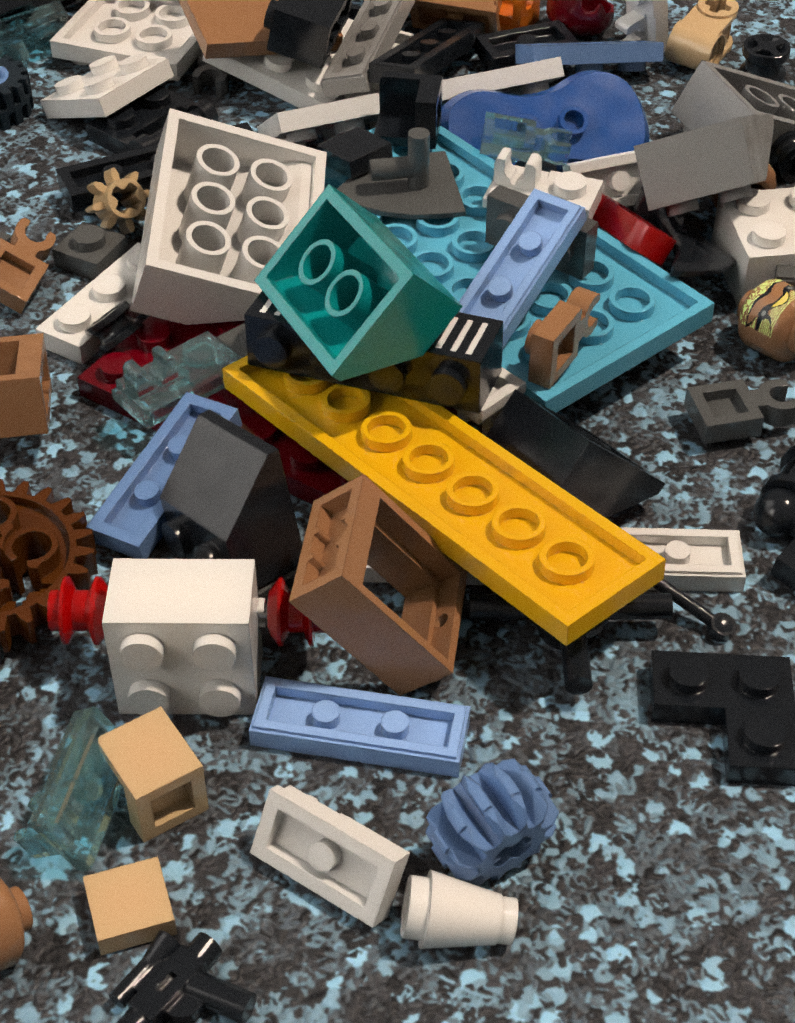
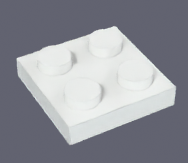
(106, 87)

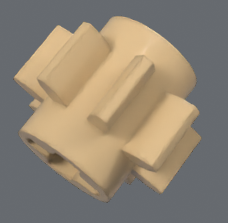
(105, 204)

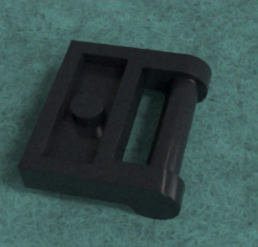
(143, 120)

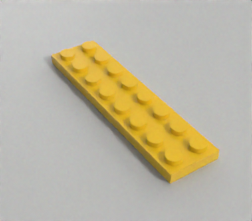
(468, 493)

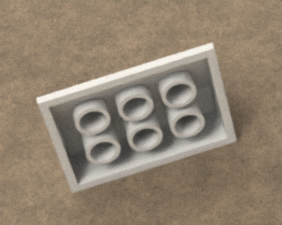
(218, 217)

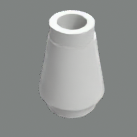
(455, 913)

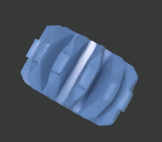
(491, 821)

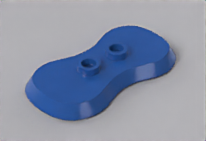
(591, 104)

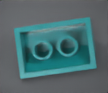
(355, 290)

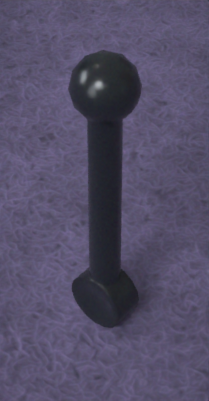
(719, 625)

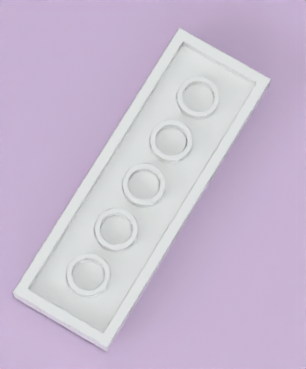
(344, 115)

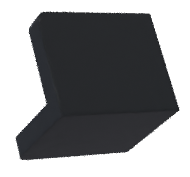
(408, 103)

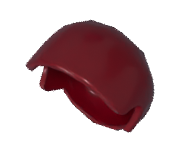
(582, 17)

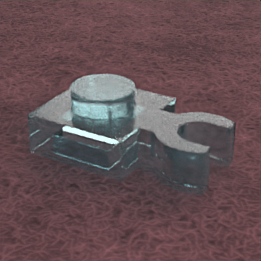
(524, 139)

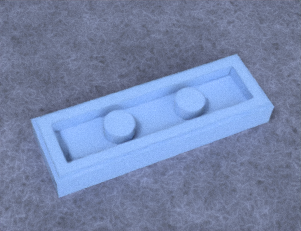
(523, 260)
(360, 726)

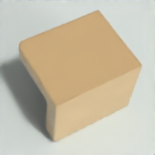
(157, 772)

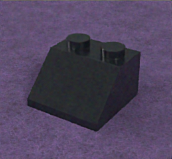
(572, 456)
(230, 500)

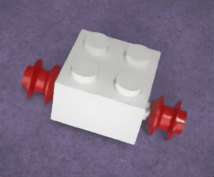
(180, 631)

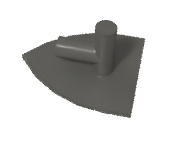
(410, 184)

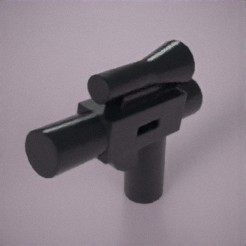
(175, 984)

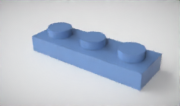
(592, 55)
(133, 512)

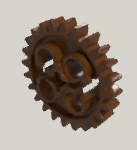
(48, 544)

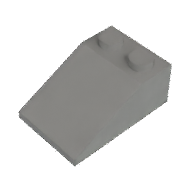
(726, 93)
(705, 162)

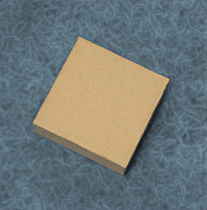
(129, 905)

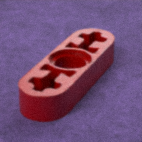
(633, 230)

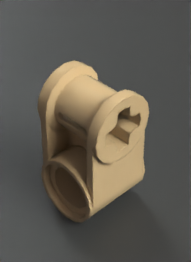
(702, 34)

